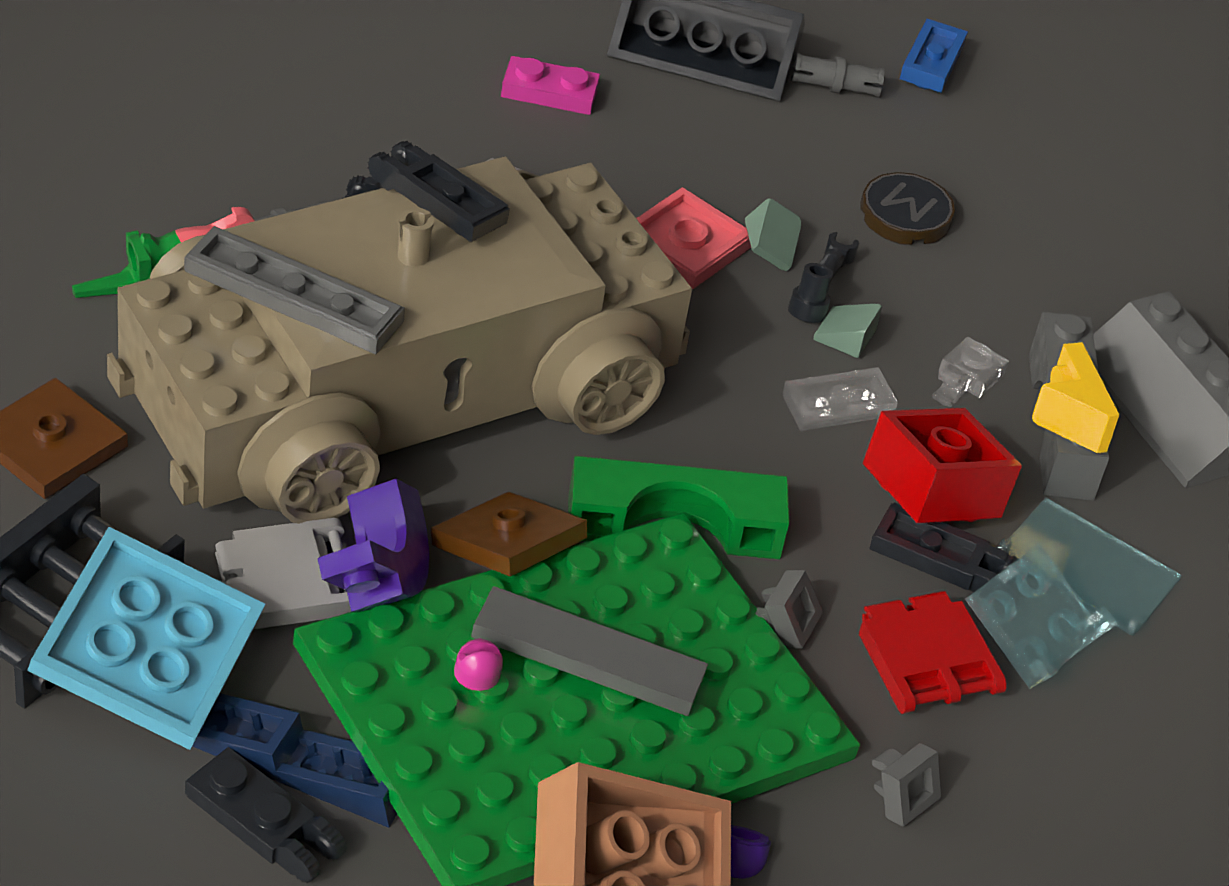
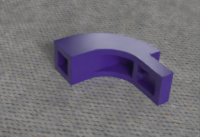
(389, 549)

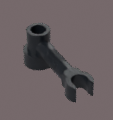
(811, 298)

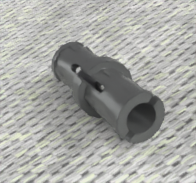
(837, 74)

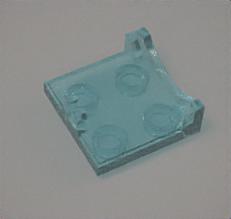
(1037, 616)

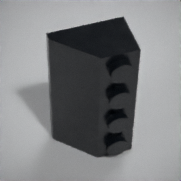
(712, 41)

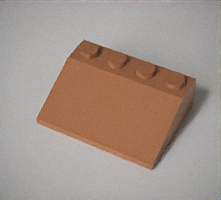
(628, 832)

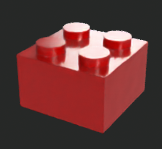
(941, 465)

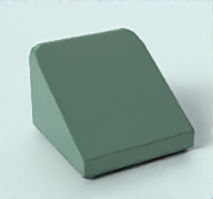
(773, 233)
(849, 327)

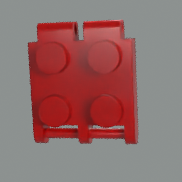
(928, 651)

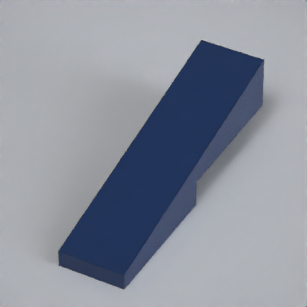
(299, 758)

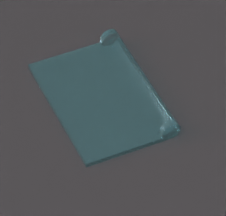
(1096, 564)

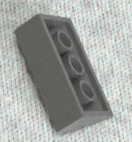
(1169, 385)

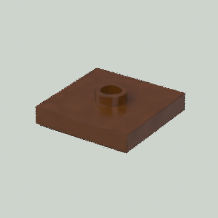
(55, 438)
(509, 533)

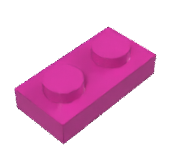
(550, 85)

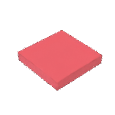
(694, 235)

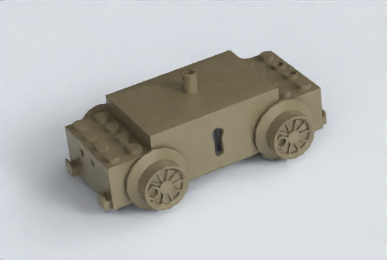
(544, 313)

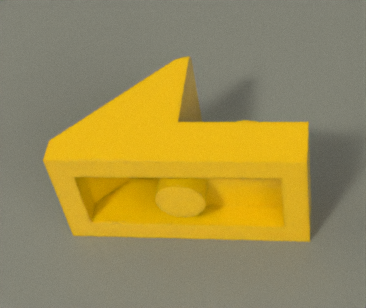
(1077, 401)

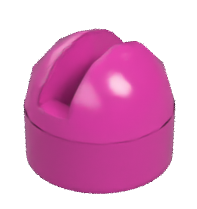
(478, 665)

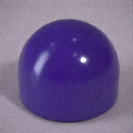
(748, 852)

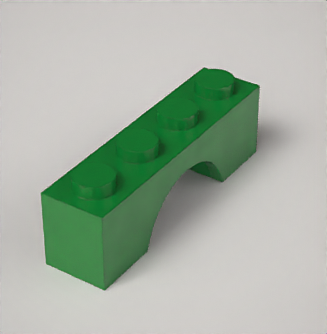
(738, 508)

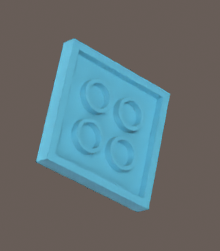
(147, 638)

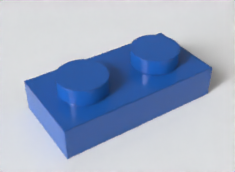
(933, 55)

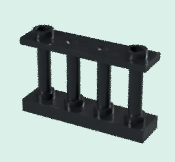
(41, 544)

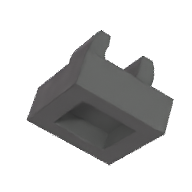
(791, 608)
(908, 782)

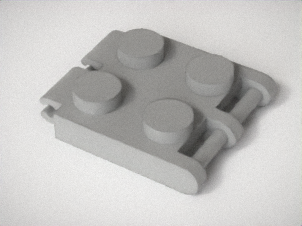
(283, 570)

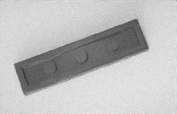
(294, 289)
(590, 650)

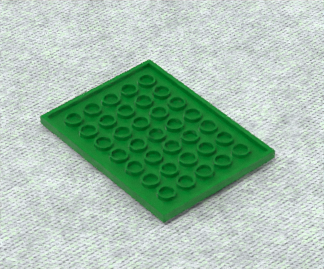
(471, 760)

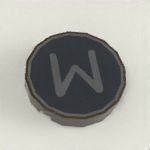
(907, 208)

